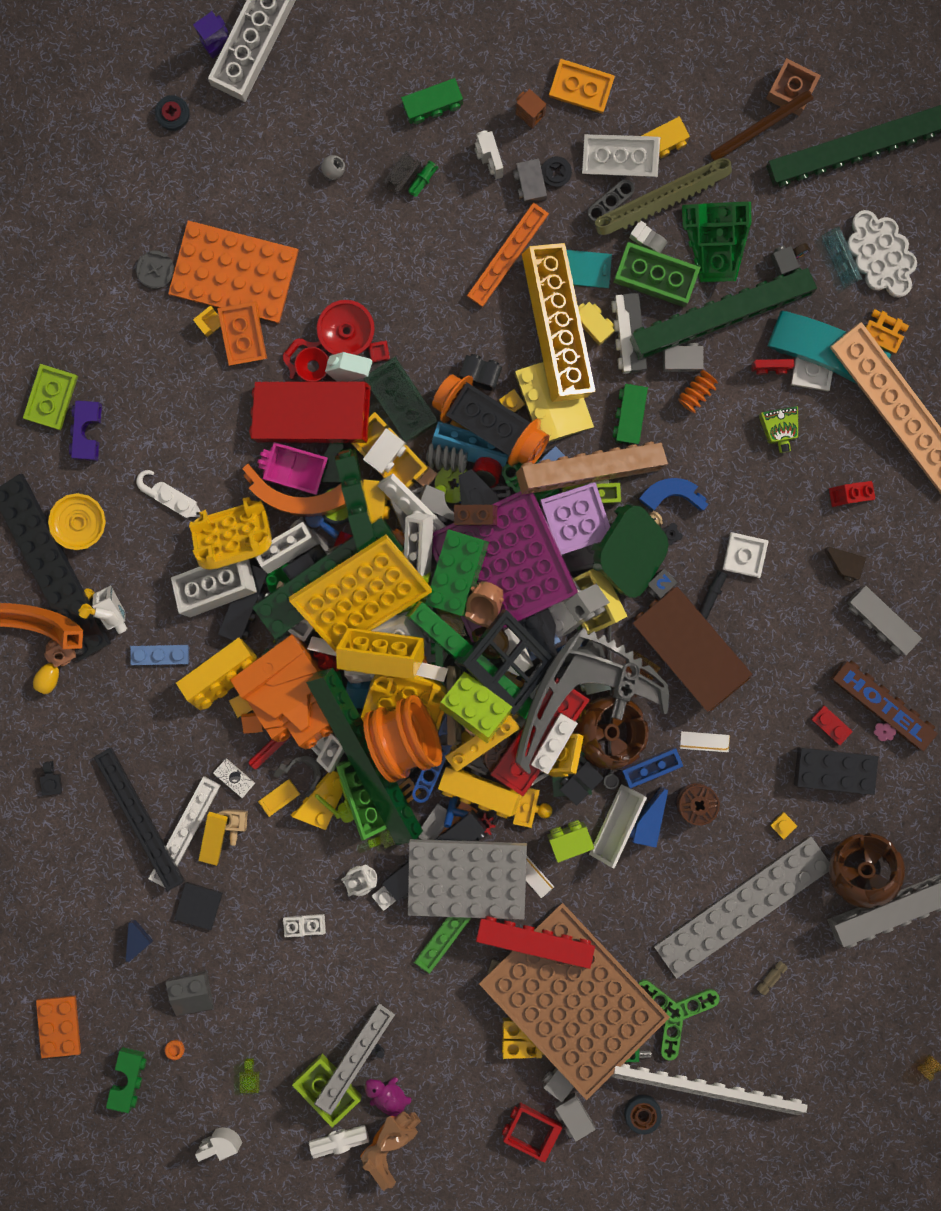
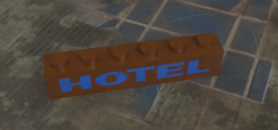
(883, 705)

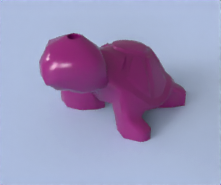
(387, 1098)

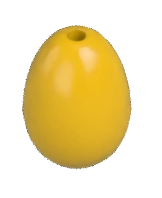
(46, 679)

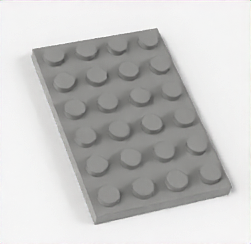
(467, 879)

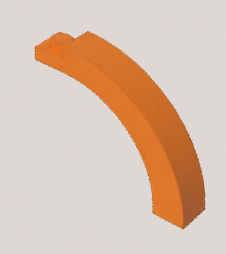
(300, 506)
(49, 623)

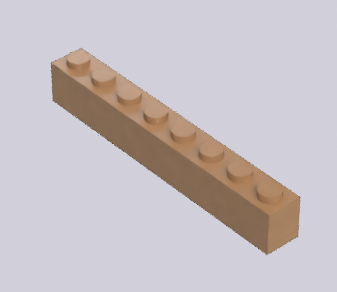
(591, 468)

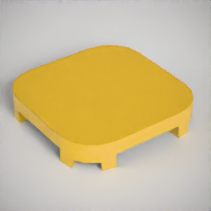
(231, 535)
(388, 690)

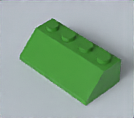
(363, 810)

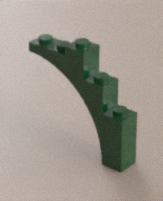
(355, 498)

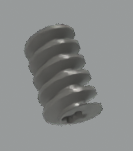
(446, 458)

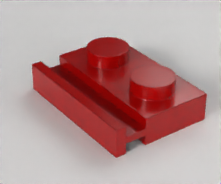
(781, 366)

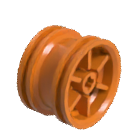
(402, 738)

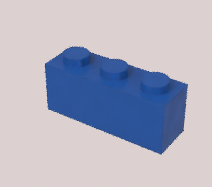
(652, 767)

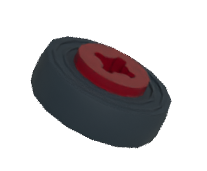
(176, 119)

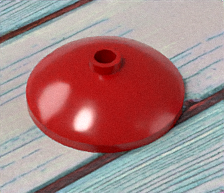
(344, 315)

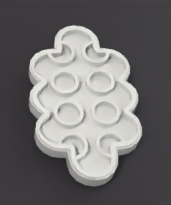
(882, 253)

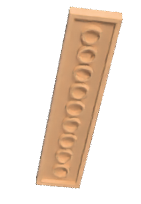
(892, 398)

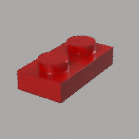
(831, 725)

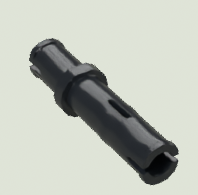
(714, 590)

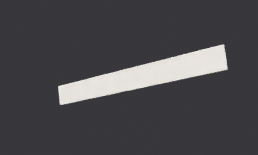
(425, 670)

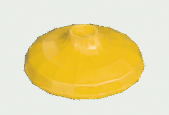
(76, 521)

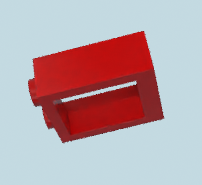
(549, 1141)

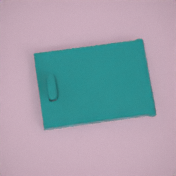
(589, 268)

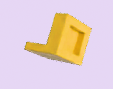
(208, 321)

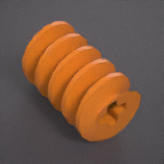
(697, 391)

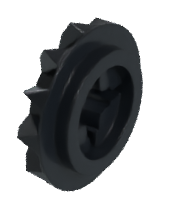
(554, 163)

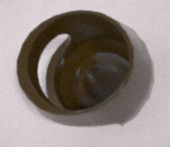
(500, 640)

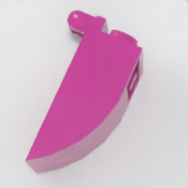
(292, 468)

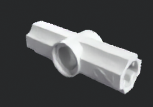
(339, 1141)

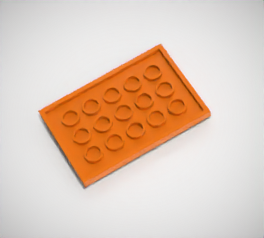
(232, 270)

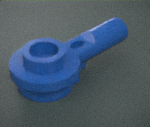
(318, 521)

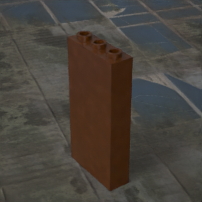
(692, 649)

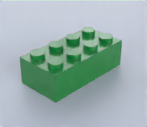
(456, 572)

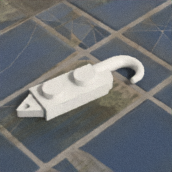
(169, 496)

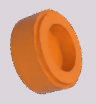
(174, 1049)

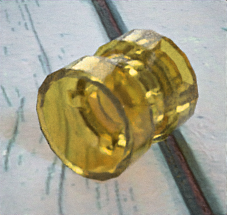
(929, 1068)

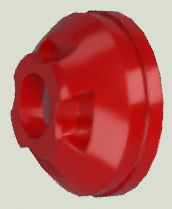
(307, 355)

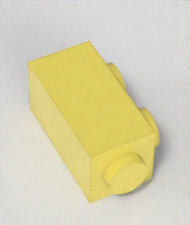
(594, 323)

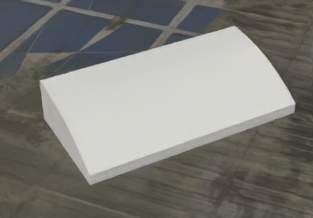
(618, 826)

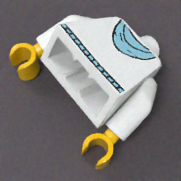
(106, 607)

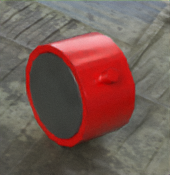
(488, 470)

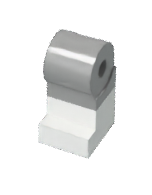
(648, 238)

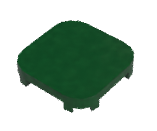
(631, 551)

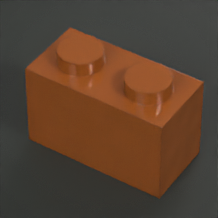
(530, 108)

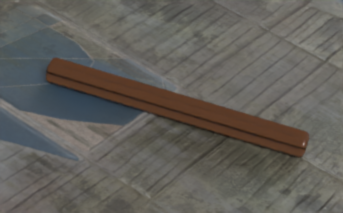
(762, 125)

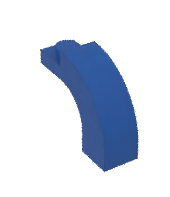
(672, 487)

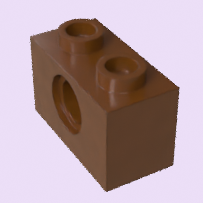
(475, 514)

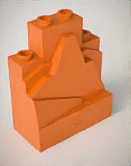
(280, 696)

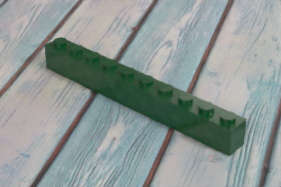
(855, 147)
(723, 313)
(350, 733)

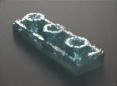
(841, 257)

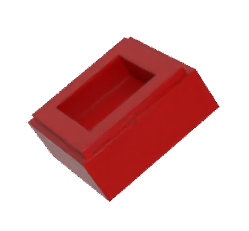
(379, 351)

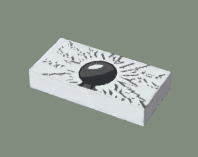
(234, 778)

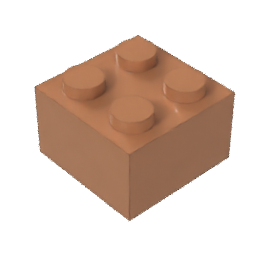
(792, 82)

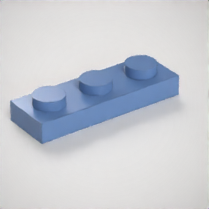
(159, 655)

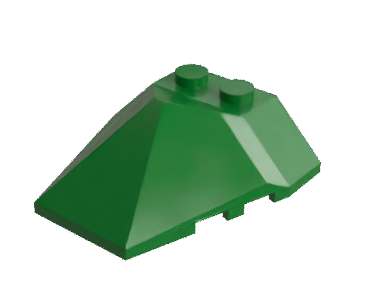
(717, 237)

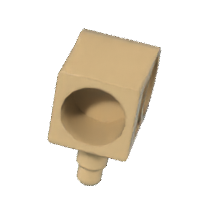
(237, 823)

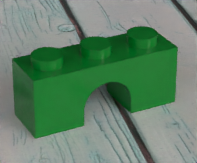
(123, 1097)

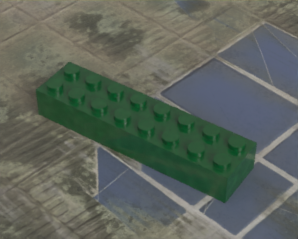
(276, 609)

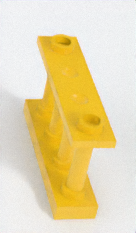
(473, 747)

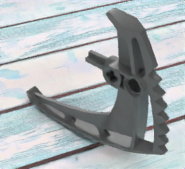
(588, 669)

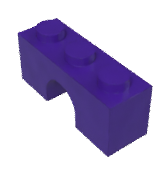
(212, 33)
(84, 414)

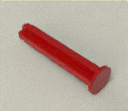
(265, 753)

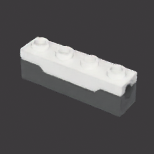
(628, 319)

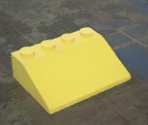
(557, 418)

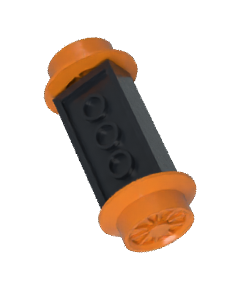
(490, 420)

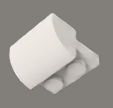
(328, 752)
(222, 1142)

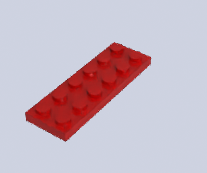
(507, 769)

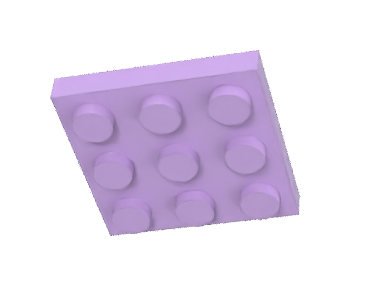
(576, 517)

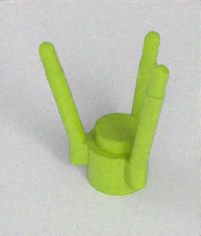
(344, 811)

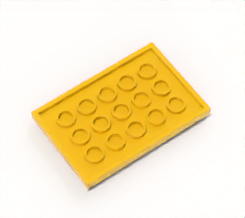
(361, 592)

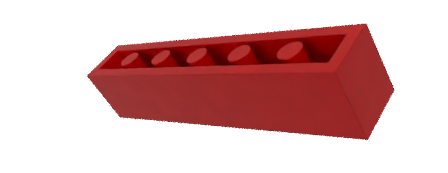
(535, 943)

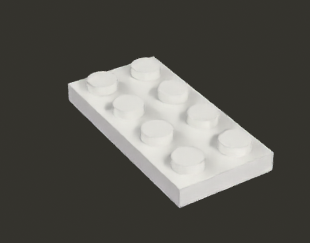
(621, 155)

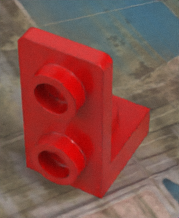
(852, 493)

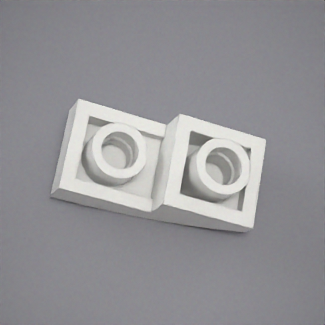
(304, 925)

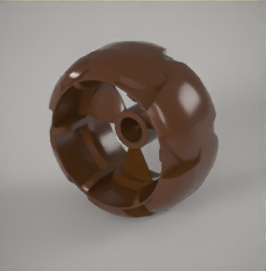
(622, 752)
(874, 848)

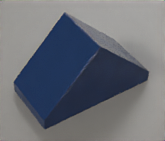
(136, 940)

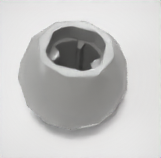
(333, 167)

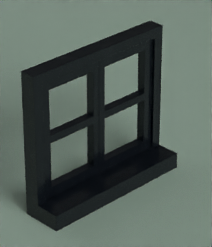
(474, 669)

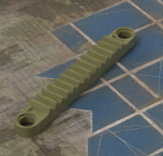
(663, 196)

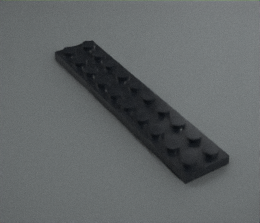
(48, 562)

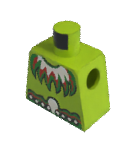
(780, 427)

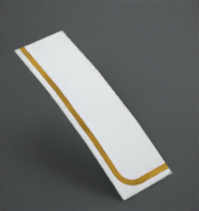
(704, 741)
(537, 879)

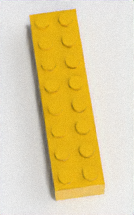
(558, 322)

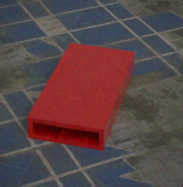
(310, 412)

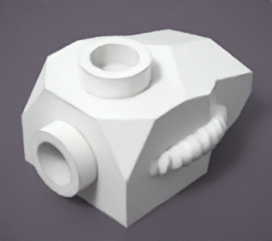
(360, 880)

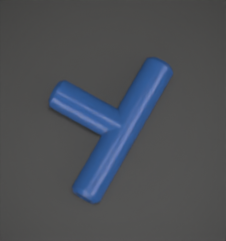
(453, 811)

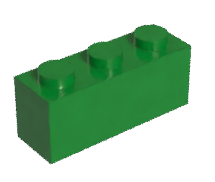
(432, 101)
(630, 414)

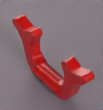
(292, 348)

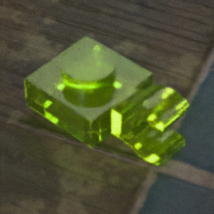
(384, 837)
(249, 1079)

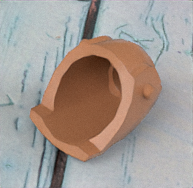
(484, 603)

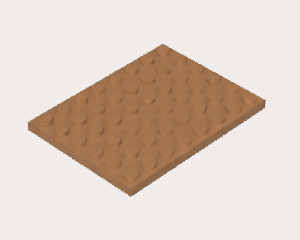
(572, 1013)

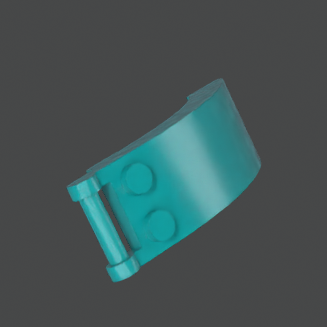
(808, 341)

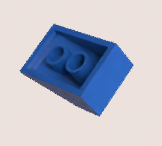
(649, 821)

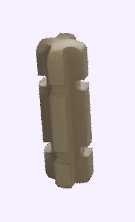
(772, 978)

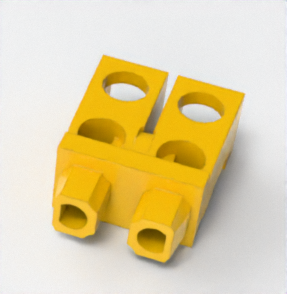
(516, 1043)

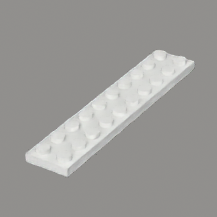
(715, 1090)

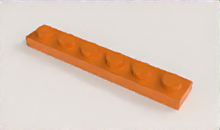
(507, 255)

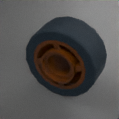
(638, 1104)

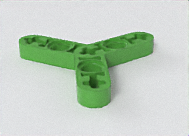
(683, 1012)

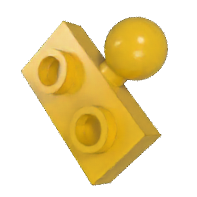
(528, 807)

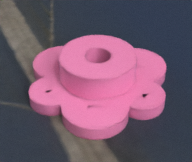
(884, 731)

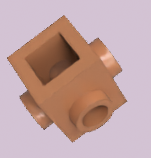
(57, 655)

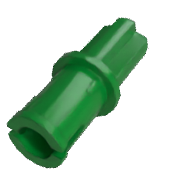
(422, 178)

